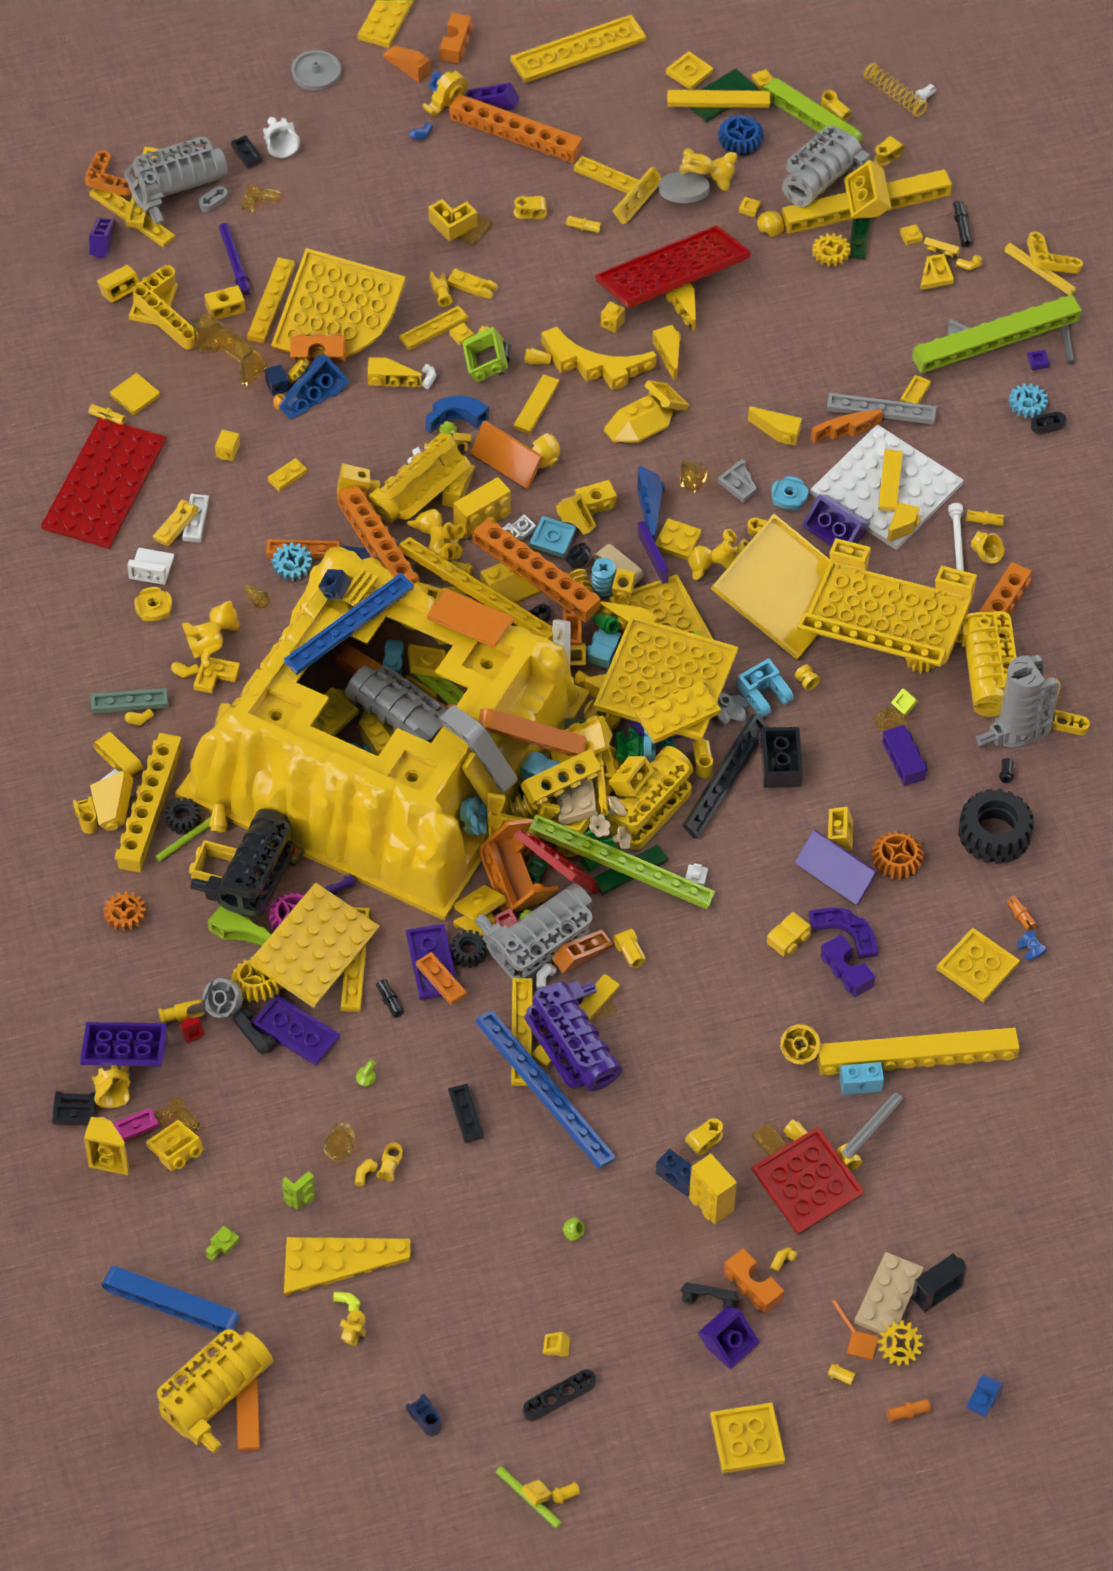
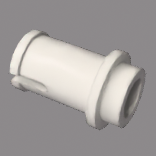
(925, 92)

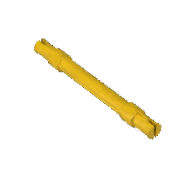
(603, 800)

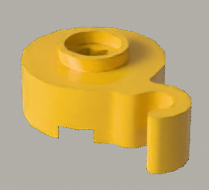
(449, 87)

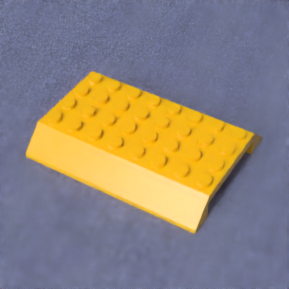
(887, 610)

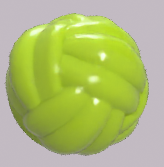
(573, 1229)

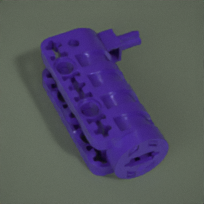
(573, 1035)

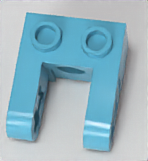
(758, 679)

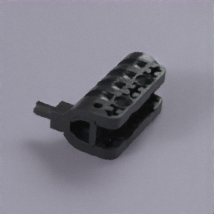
(253, 866)

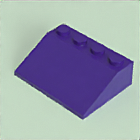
(124, 1044)

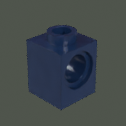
(276, 380)
(334, 584)

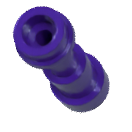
(347, 881)

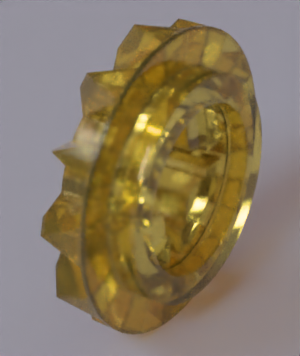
(890, 714)

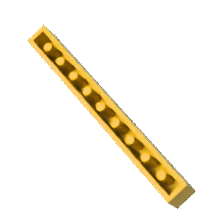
(836, 208)
(921, 1050)

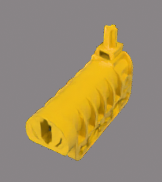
(987, 658)

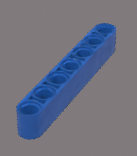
(170, 1300)

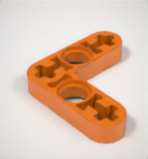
(102, 178)

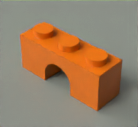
(453, 47)
(303, 346)
(763, 1294)

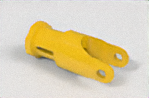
(441, 290)
(178, 1012)

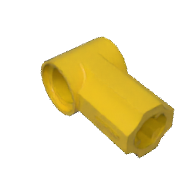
(832, 104)
(703, 758)
(628, 944)

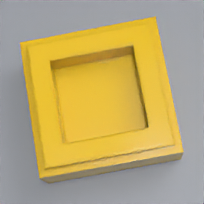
(749, 207)

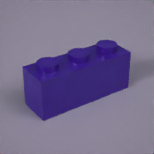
(904, 755)

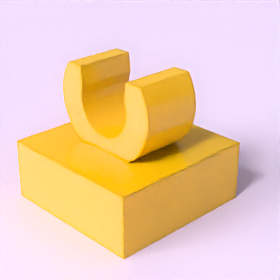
(461, 438)

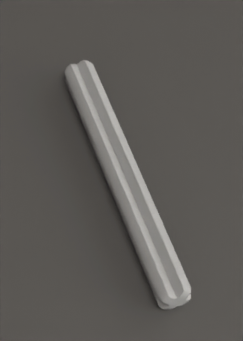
(871, 1126)

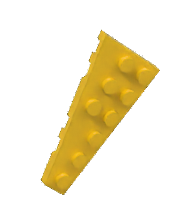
(336, 1259)

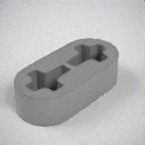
(213, 198)

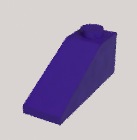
(500, 96)
(101, 237)

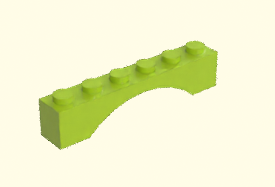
(236, 927)

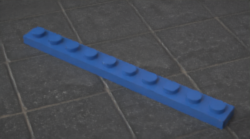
(545, 1089)

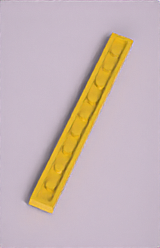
(474, 587)

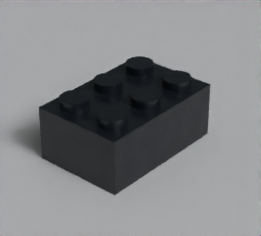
(781, 757)

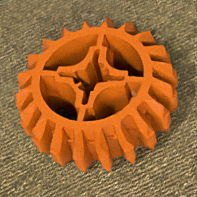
(895, 848)

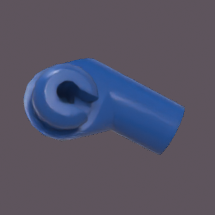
(421, 133)

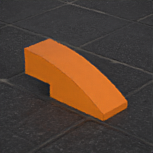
(576, 624)

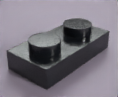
(246, 151)

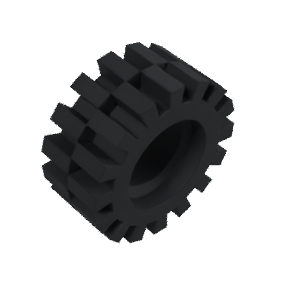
(182, 806)
(468, 939)

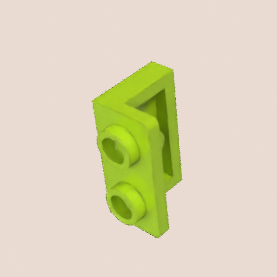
(300, 1192)

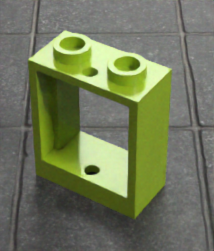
(473, 345)

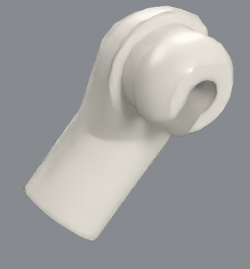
(430, 376)
(547, 969)

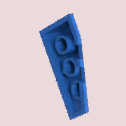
(314, 386)
(650, 497)

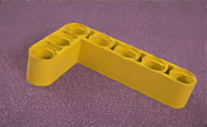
(147, 299)

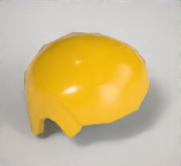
(771, 223)

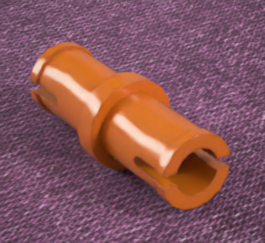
(1021, 913)
(908, 1410)

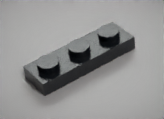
(465, 1113)

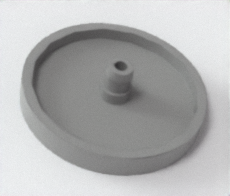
(316, 70)
(683, 187)

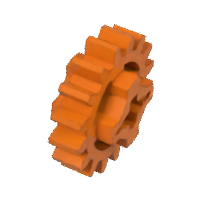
(124, 911)

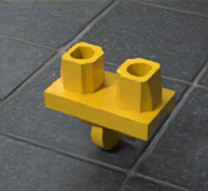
(354, 1327)

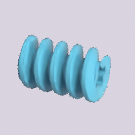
(603, 577)

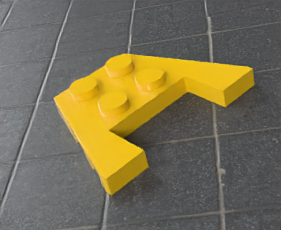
(497, 819)

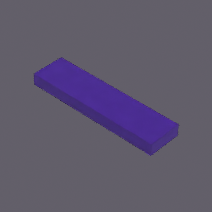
(653, 552)

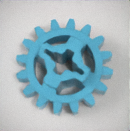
(1028, 400)
(296, 555)

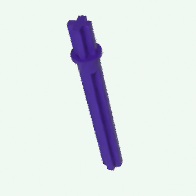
(241, 279)

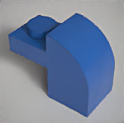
(984, 1395)

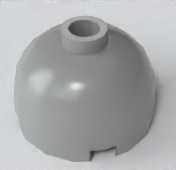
(222, 997)

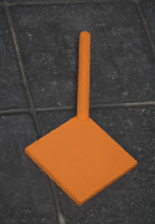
(861, 1344)

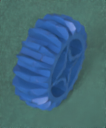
(740, 135)

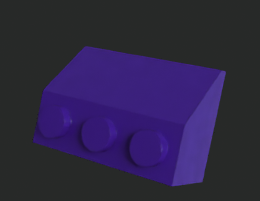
(833, 520)

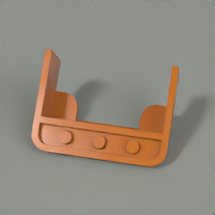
(508, 871)

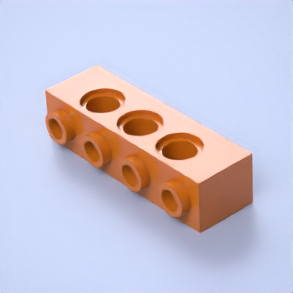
(1008, 590)

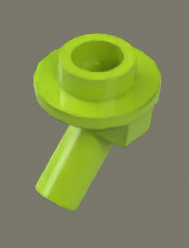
(448, 428)
(366, 1075)

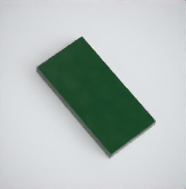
(729, 82)

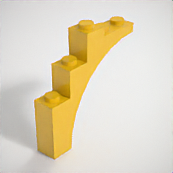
(592, 365)

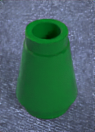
(607, 623)

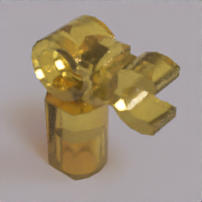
(254, 193)
(177, 1108)

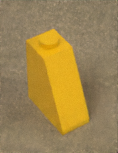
(112, 799)

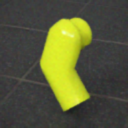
(348, 1298)

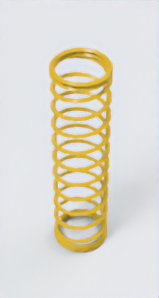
(875, 73)

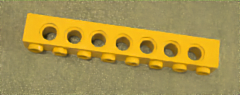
(171, 748)

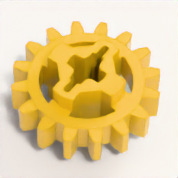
(831, 249)
(907, 1336)

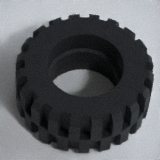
(996, 846)

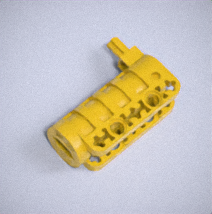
(419, 480)
(664, 784)
(211, 1384)

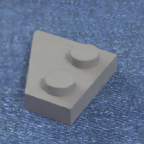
(738, 481)

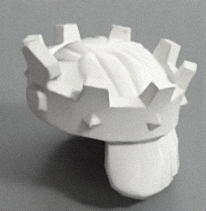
(281, 138)

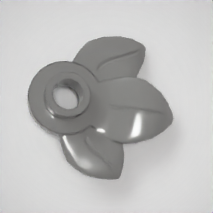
(733, 708)

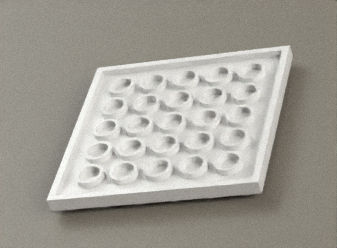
(858, 475)

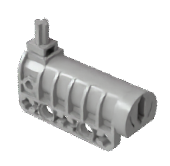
(172, 173)
(1026, 705)
(538, 931)

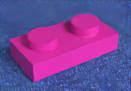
(136, 1124)

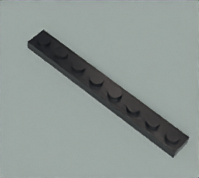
(724, 776)

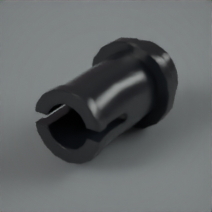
(1006, 774)

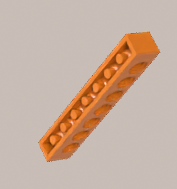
(515, 128)
(373, 532)
(536, 570)

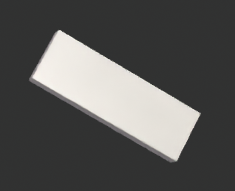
(194, 530)

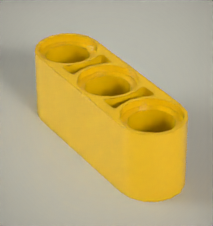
(117, 754)

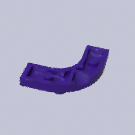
(844, 919)

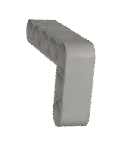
(480, 743)

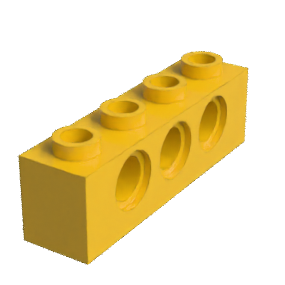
(586, 761)

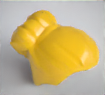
(988, 547)

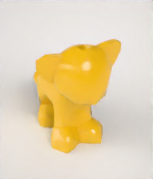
(720, 169)
(431, 523)
(724, 554)
(206, 637)

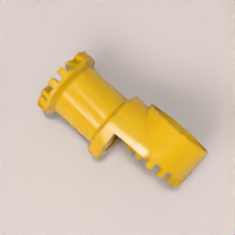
(389, 1162)

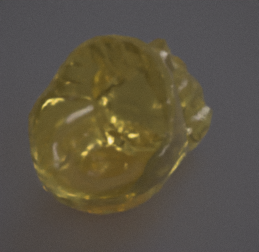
(340, 1141)

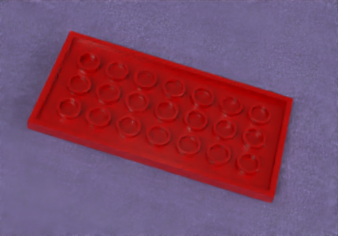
(672, 266)
(103, 483)

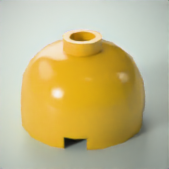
(549, 448)
(800, 1043)

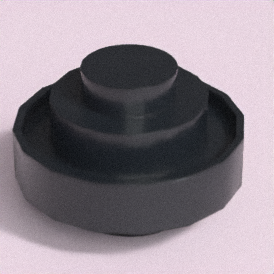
(578, 555)

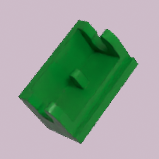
(629, 746)

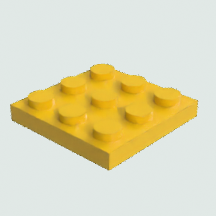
(978, 965)
(747, 1438)

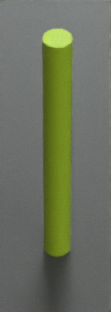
(183, 840)
(540, 1508)

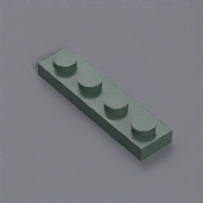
(129, 700)

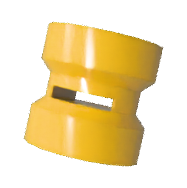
(807, 677)
(851, 1163)

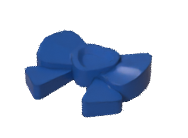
(1036, 949)

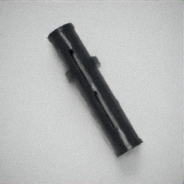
(961, 219)

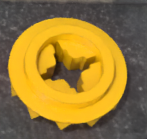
(297, 370)

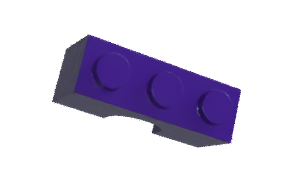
(854, 978)

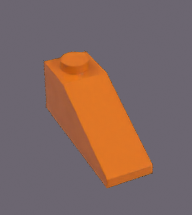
(409, 61)
(581, 950)

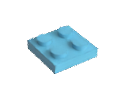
(552, 536)

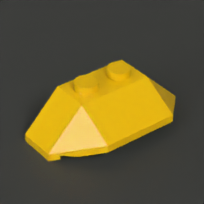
(638, 421)

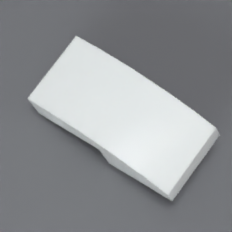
(521, 528)

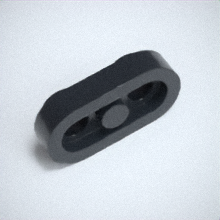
(1048, 422)

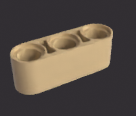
(620, 561)

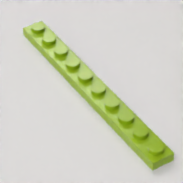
(621, 861)

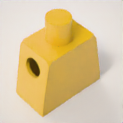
(354, 476)

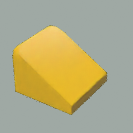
(556, 1344)

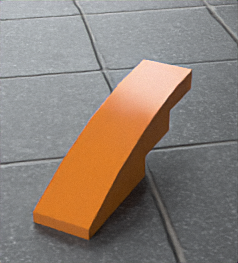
(850, 424)

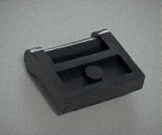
(73, 1113)

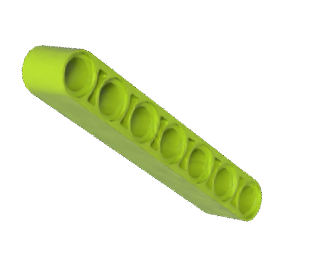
(805, 108)

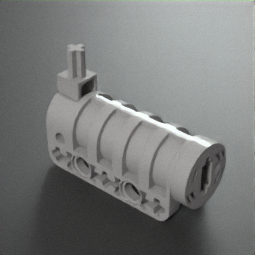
(822, 165)
(396, 701)

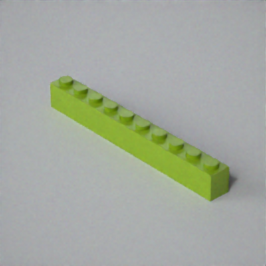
(996, 333)

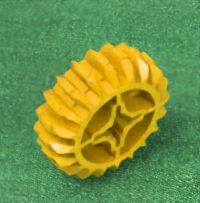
(254, 983)

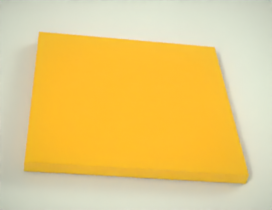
(775, 583)

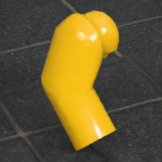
(969, 265)
(184, 671)
(137, 718)
(366, 1166)

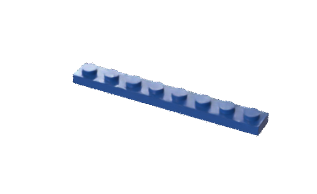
(348, 623)

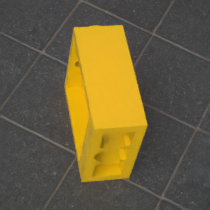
(209, 849)

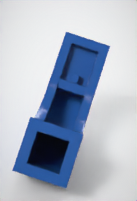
(457, 407)

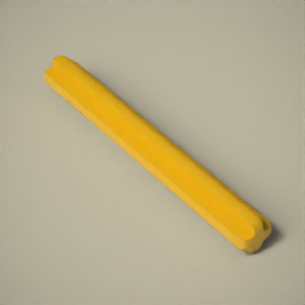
(1049, 275)

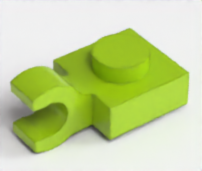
(222, 1241)

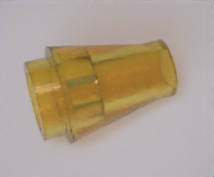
(257, 597)

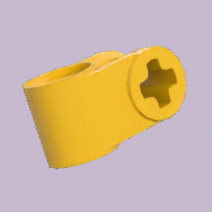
(888, 151)
(532, 207)
(86, 815)
(705, 1136)

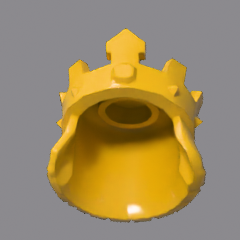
(112, 1087)

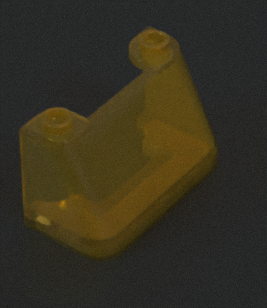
(214, 335)

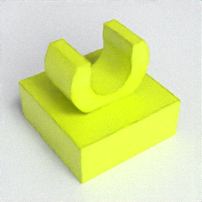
(904, 701)

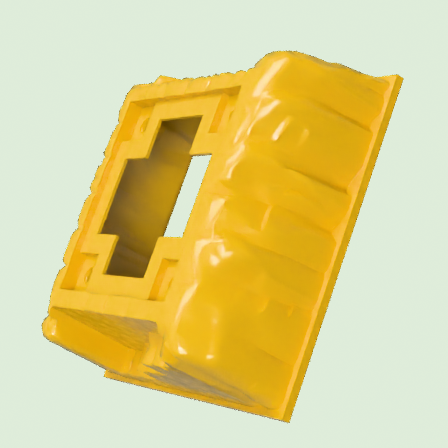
(361, 807)

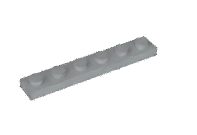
(891, 409)

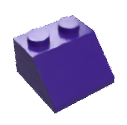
(729, 1336)

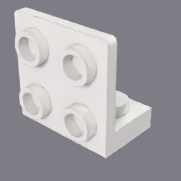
(150, 566)

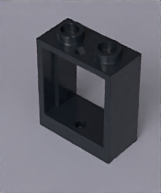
(939, 1282)

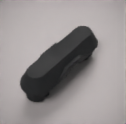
(261, 1044)
(691, 1289)

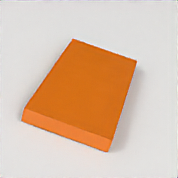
(506, 454)
(470, 618)

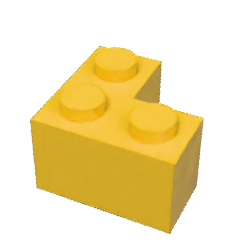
(450, 221)

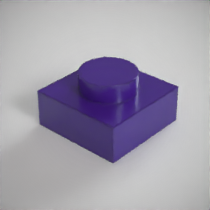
(1038, 359)

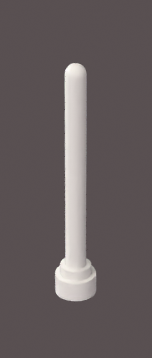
(956, 513)

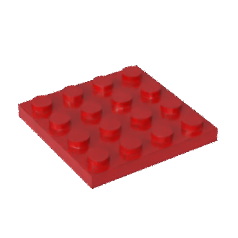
(558, 861)
(807, 1180)

